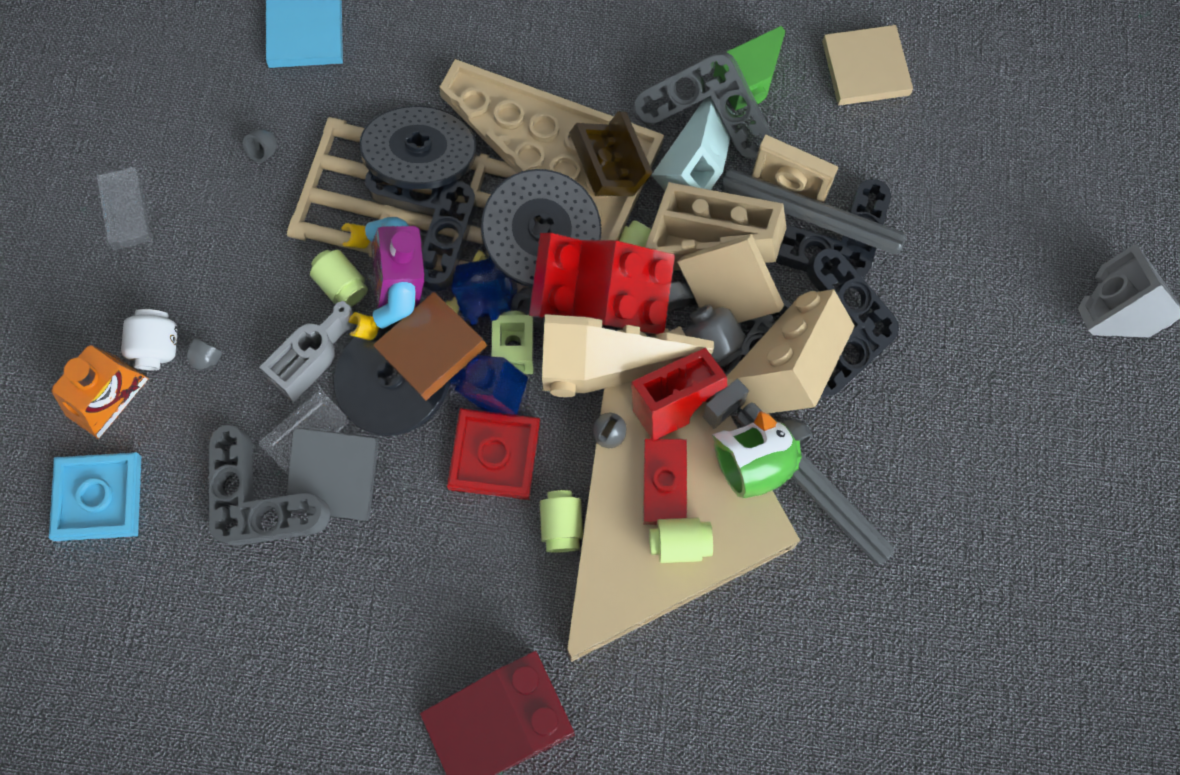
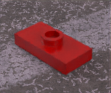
(664, 480)

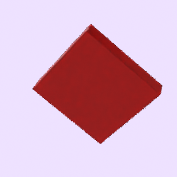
(494, 454)

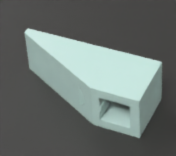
(698, 152)

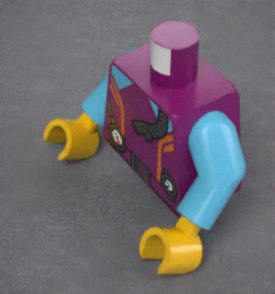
(395, 268)

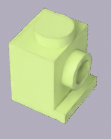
(514, 327)

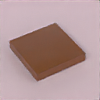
(430, 346)

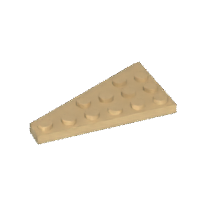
(533, 131)

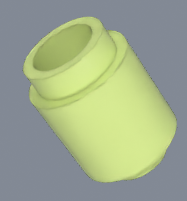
(338, 277)
(561, 521)
(681, 540)

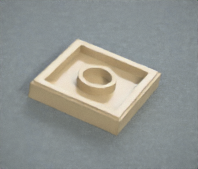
(867, 65)
(794, 169)
(732, 278)

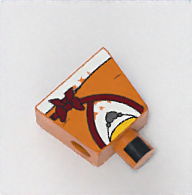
(96, 389)

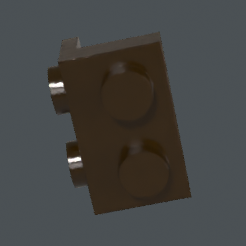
(611, 156)

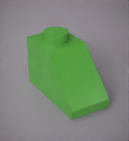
(757, 62)

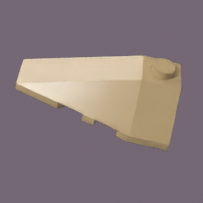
(588, 358)

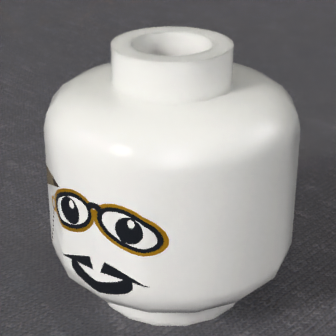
(149, 339)

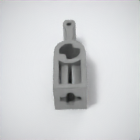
(296, 365)

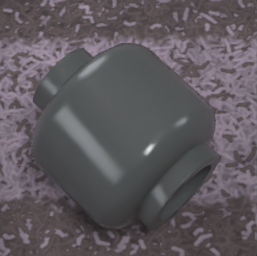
(718, 326)

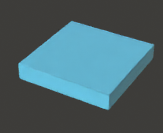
(303, 32)
(95, 496)

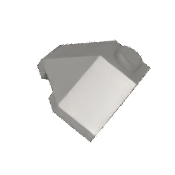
(1129, 298)

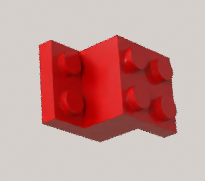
(602, 282)

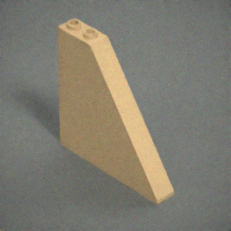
(617, 576)

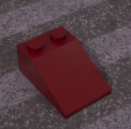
(498, 720)

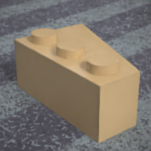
(703, 218)
(796, 354)

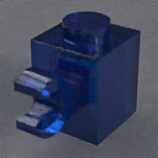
(482, 290)
(491, 384)

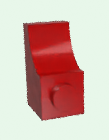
(674, 392)

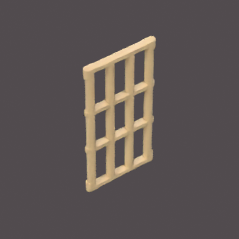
(311, 194)

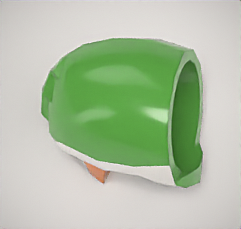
(757, 456)

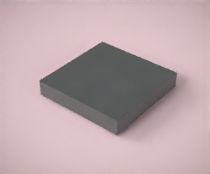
(335, 469)

